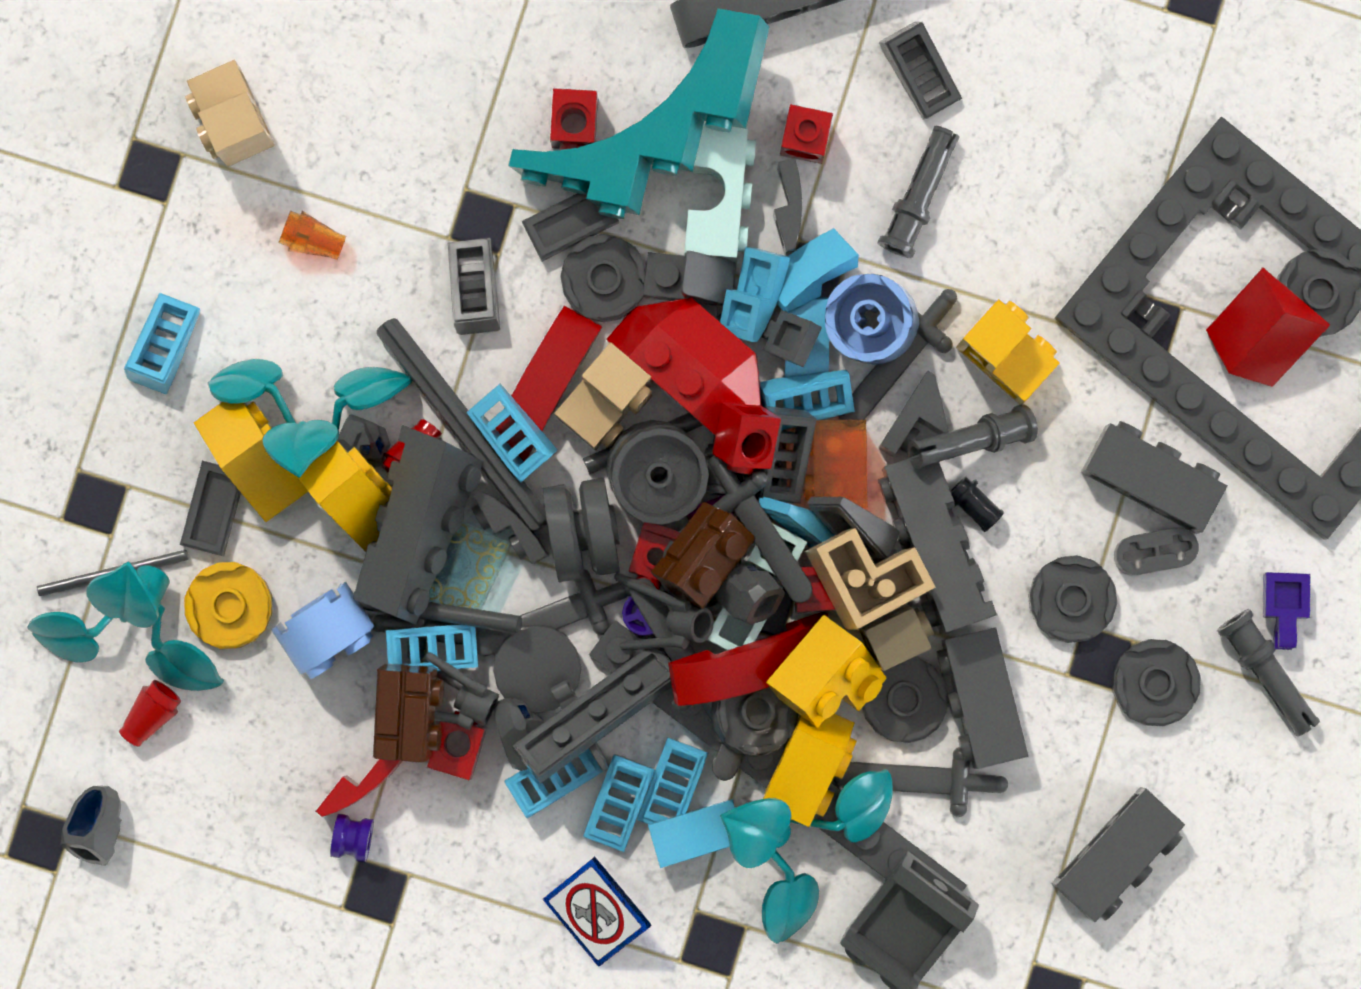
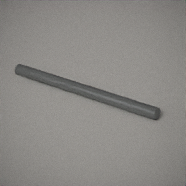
(85, 579)

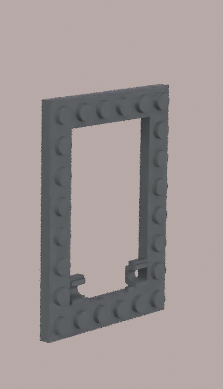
(1115, 290)

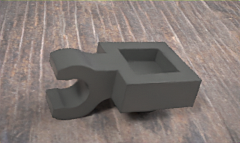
(790, 338)

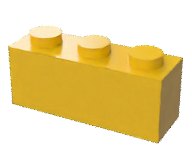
(348, 491)

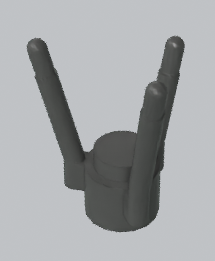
(683, 620)
(472, 700)

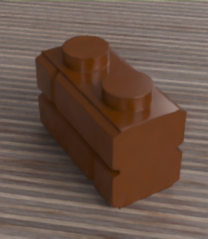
(703, 555)
(407, 712)

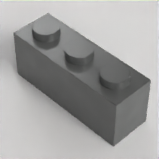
(1155, 476)
(982, 699)
(1119, 855)

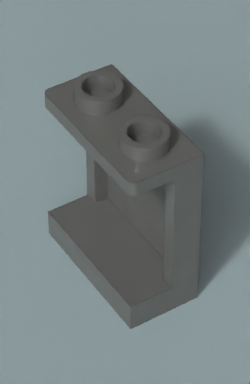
(908, 924)

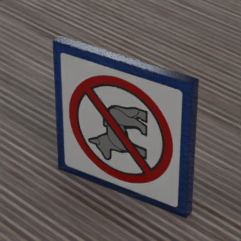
(597, 911)

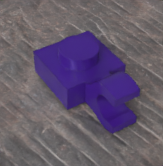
(1286, 599)

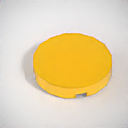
(228, 605)

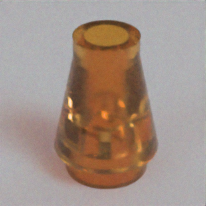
(310, 236)

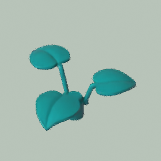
(295, 444)
(136, 600)
(764, 825)

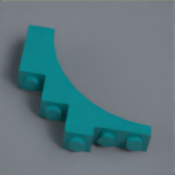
(668, 138)

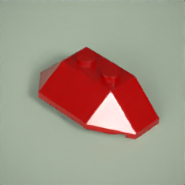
(690, 357)

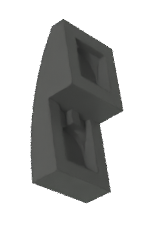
(789, 217)

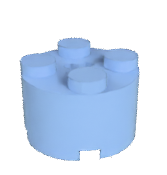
(846, 319)
(324, 630)

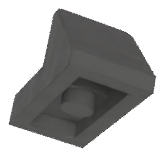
(688, 276)
(924, 407)

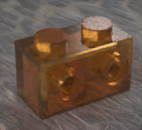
(838, 461)

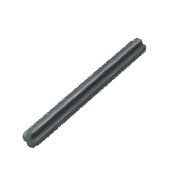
(454, 415)

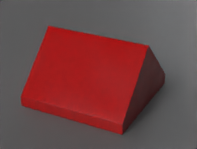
(1264, 330)

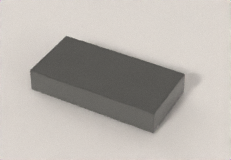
(565, 225)
(211, 511)

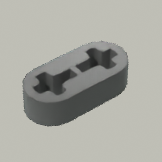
(1154, 541)

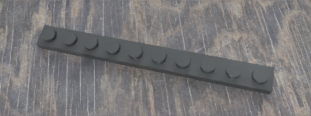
(879, 851)

